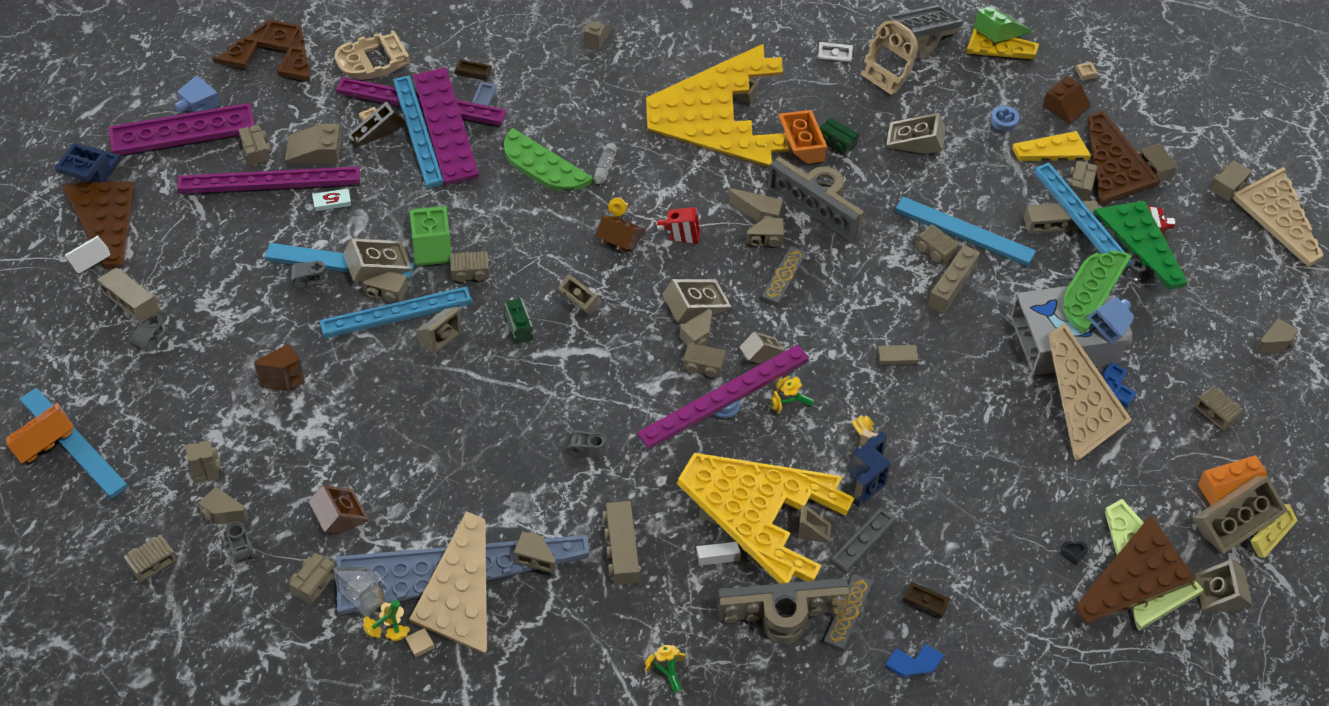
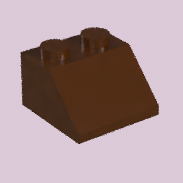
(1067, 100)
(619, 232)
(280, 370)
(337, 509)

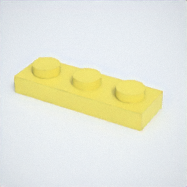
(1271, 534)

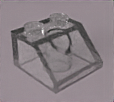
(360, 588)

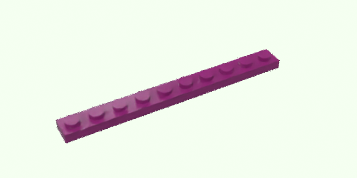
(384, 93)
(268, 180)
(722, 397)

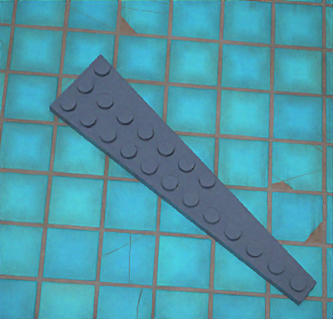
(409, 571)

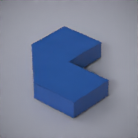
(1114, 376)
(906, 666)

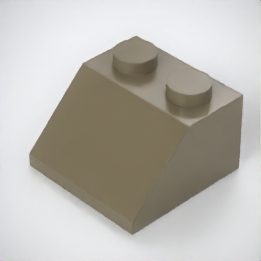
(440, 330)
(1224, 588)

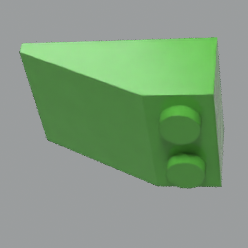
(998, 25)

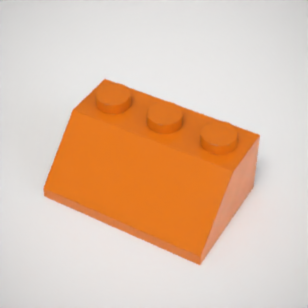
(804, 135)
(39, 433)
(1226, 478)

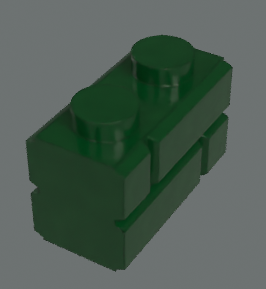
(839, 136)
(518, 320)

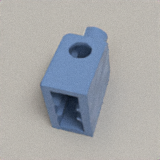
(196, 96)
(1112, 319)

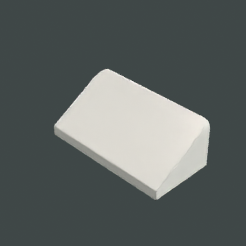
(835, 52)
(88, 254)
(718, 553)

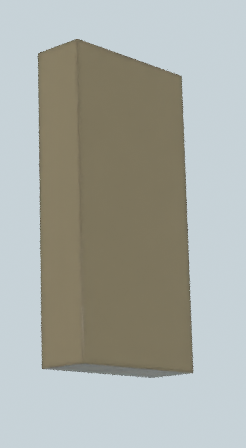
(897, 354)

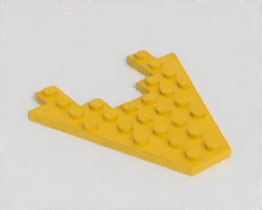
(703, 113)
(747, 499)

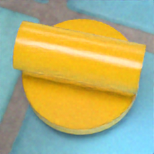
(617, 206)
(863, 423)

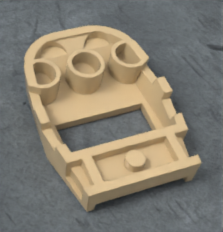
(900, 41)
(355, 63)

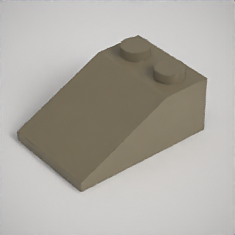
(917, 134)
(315, 145)
(375, 257)
(694, 296)

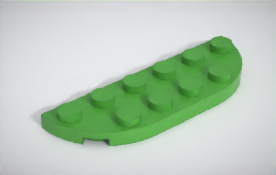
(543, 164)
(1092, 286)

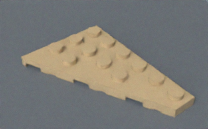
(1277, 209)
(1087, 400)
(456, 593)

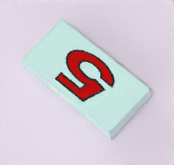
(331, 199)

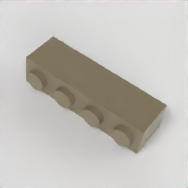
(1052, 217)
(953, 279)
(129, 294)
(622, 542)

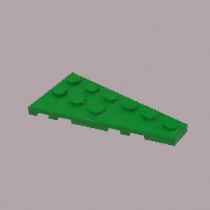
(1142, 237)

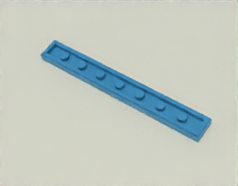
(418, 132)
(1076, 209)
(965, 231)
(292, 254)
(395, 312)
(79, 449)

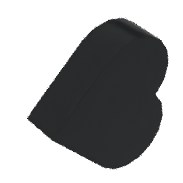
(1074, 551)

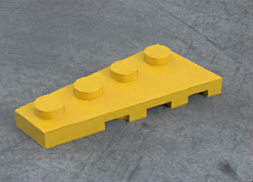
(1012, 47)
(1058, 146)

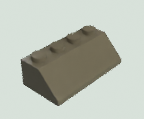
(1240, 514)

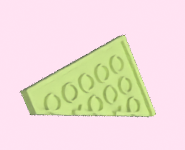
(1123, 525)

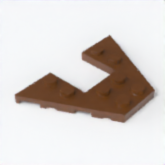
(275, 36)

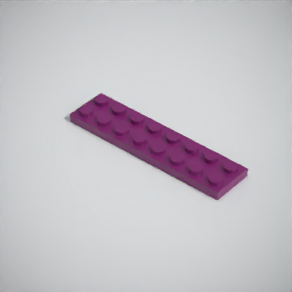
(445, 126)
(180, 129)

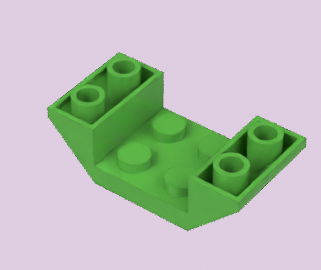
(430, 235)

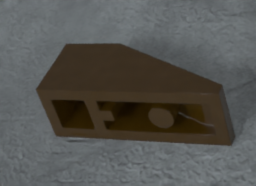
(378, 124)

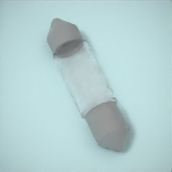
(605, 163)

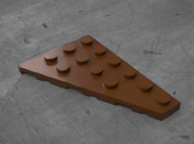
(1118, 164)
(104, 213)
(1138, 574)

